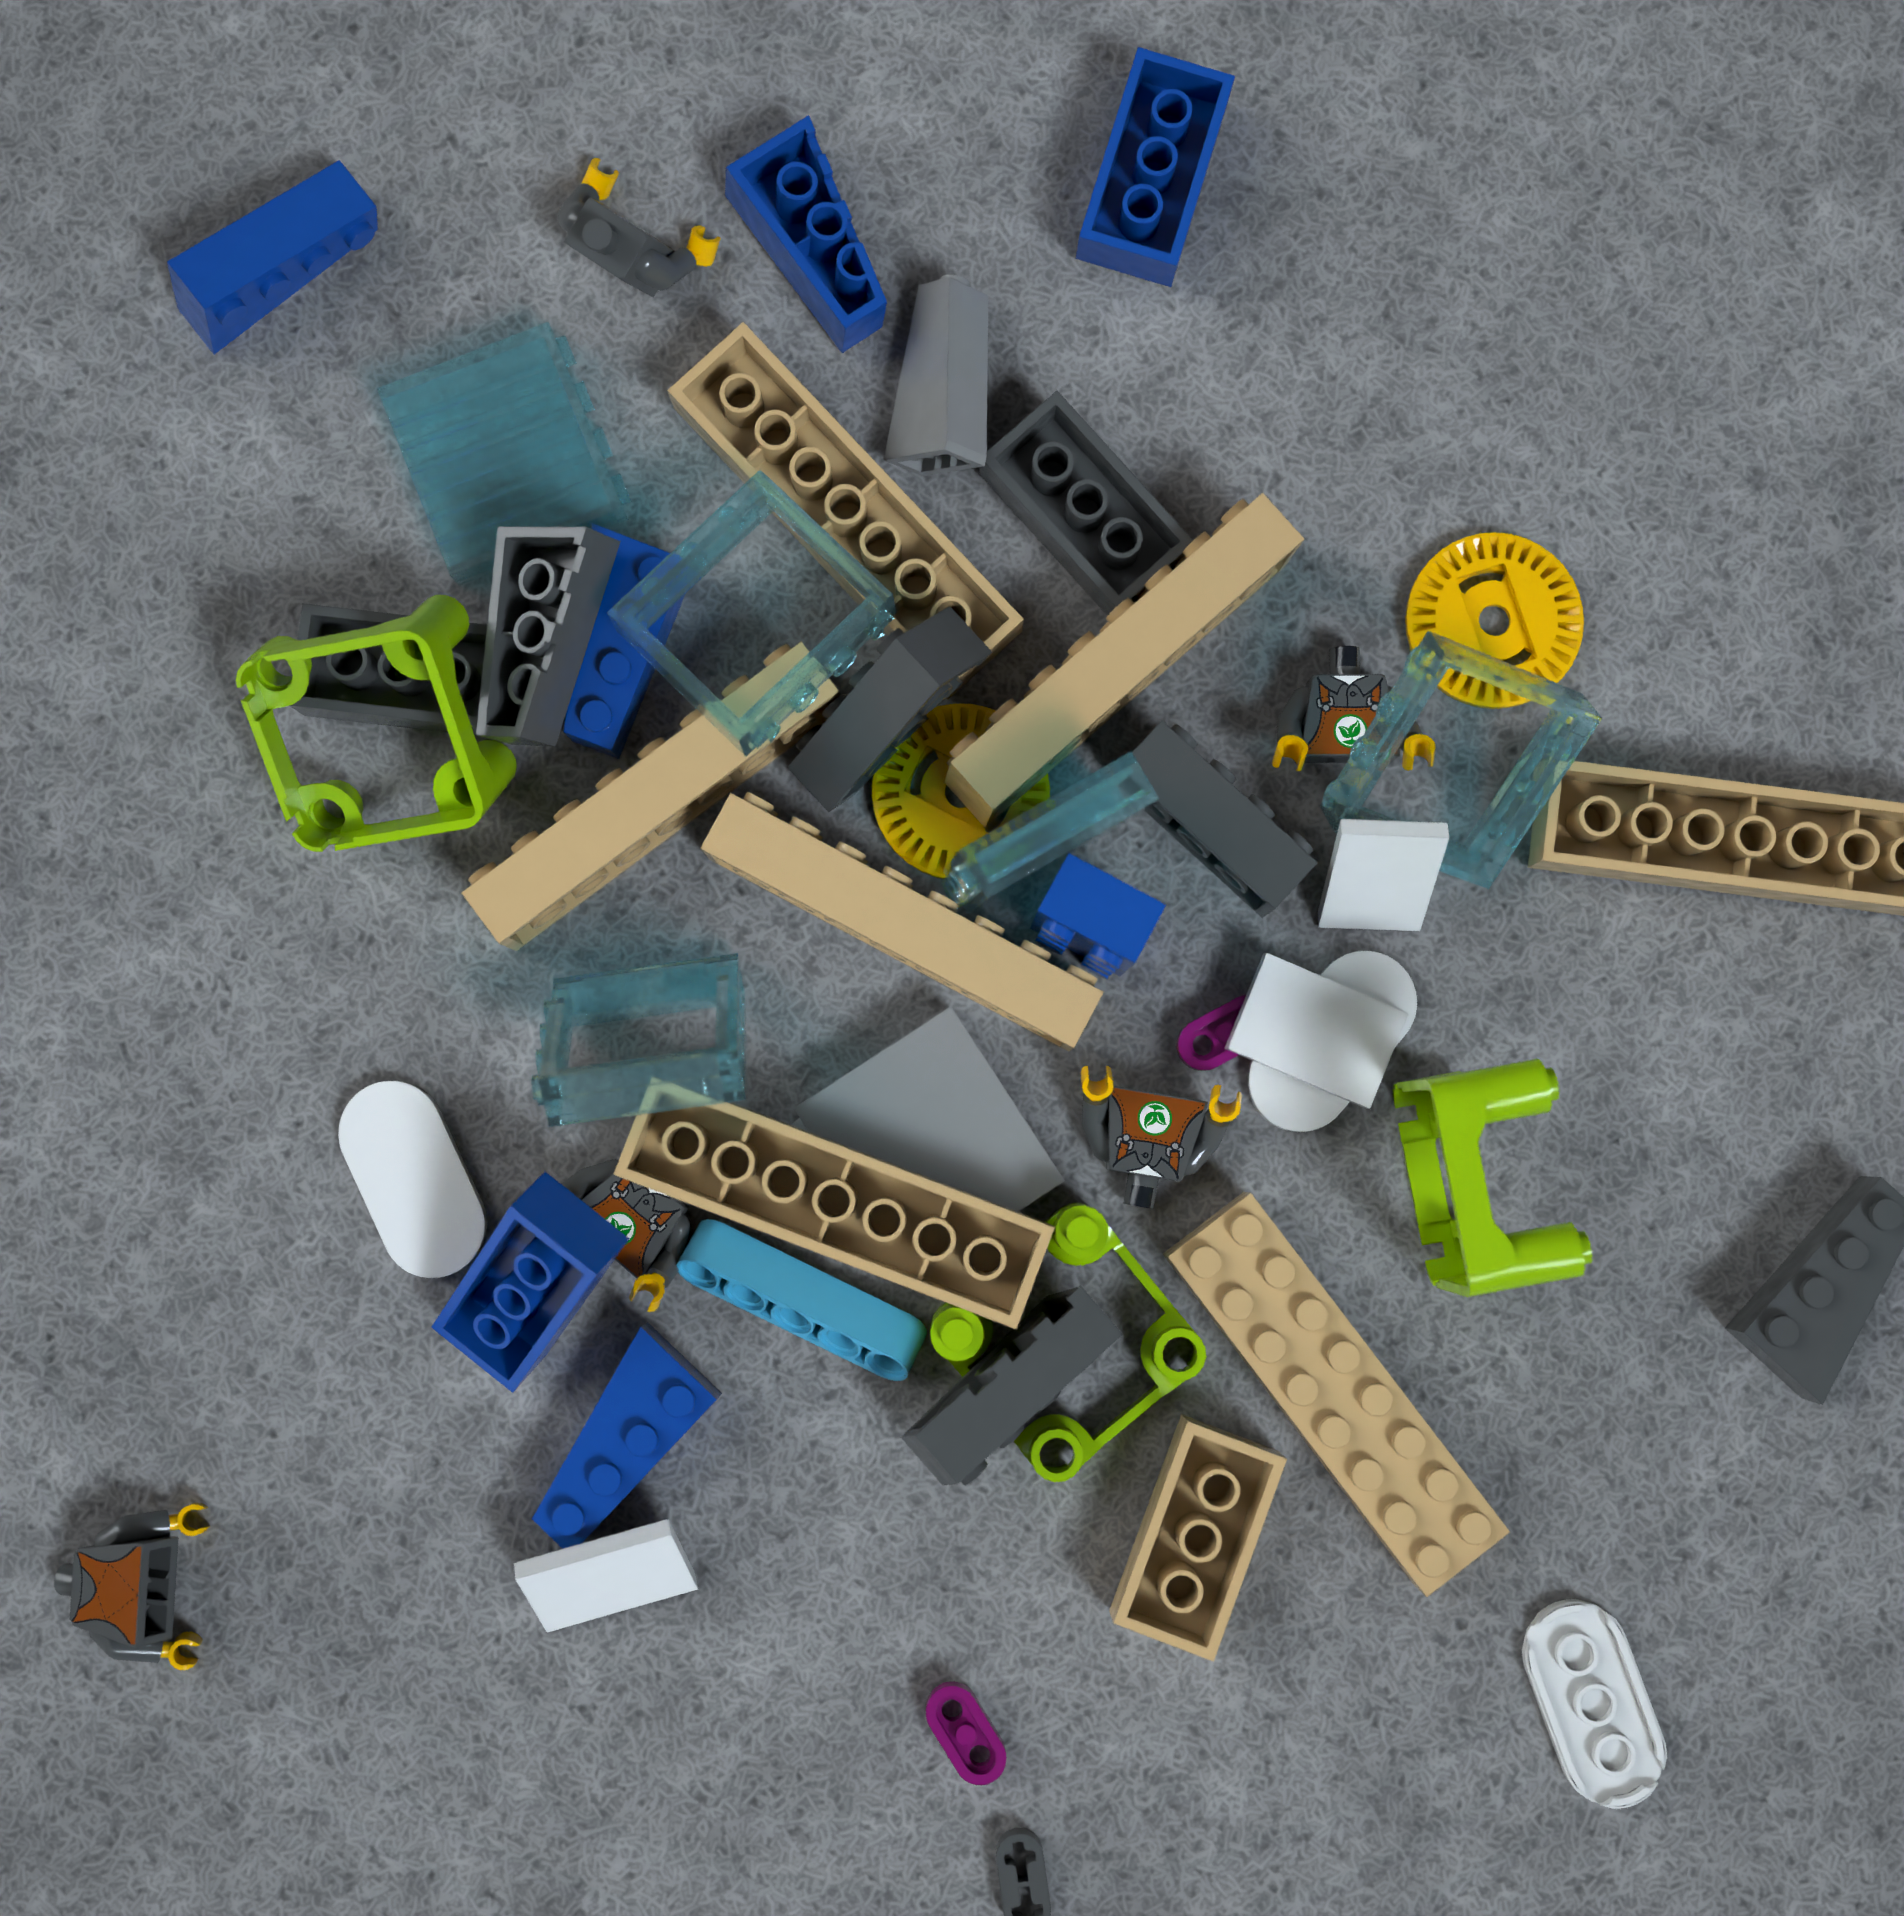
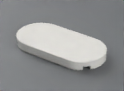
(1303, 1107)
(412, 1179)
(1594, 1703)

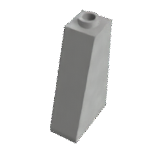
(943, 382)

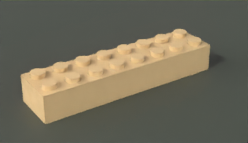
(769, 422)
(1121, 660)
(633, 811)
(1723, 837)
(900, 921)
(841, 1204)
(1336, 1393)

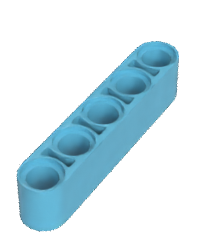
(802, 1300)

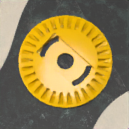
(1534, 593)
(926, 826)

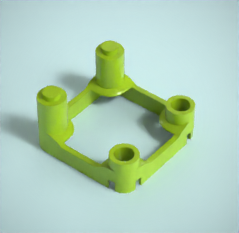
(417, 648)
(1077, 1239)
(1475, 1249)

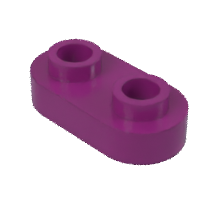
(1217, 1027)
(965, 1731)

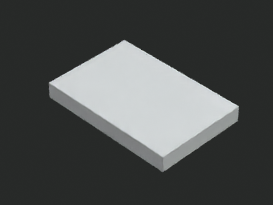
(1382, 874)
(1316, 1030)
(606, 1575)

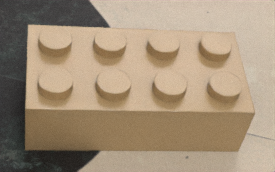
(1197, 1537)

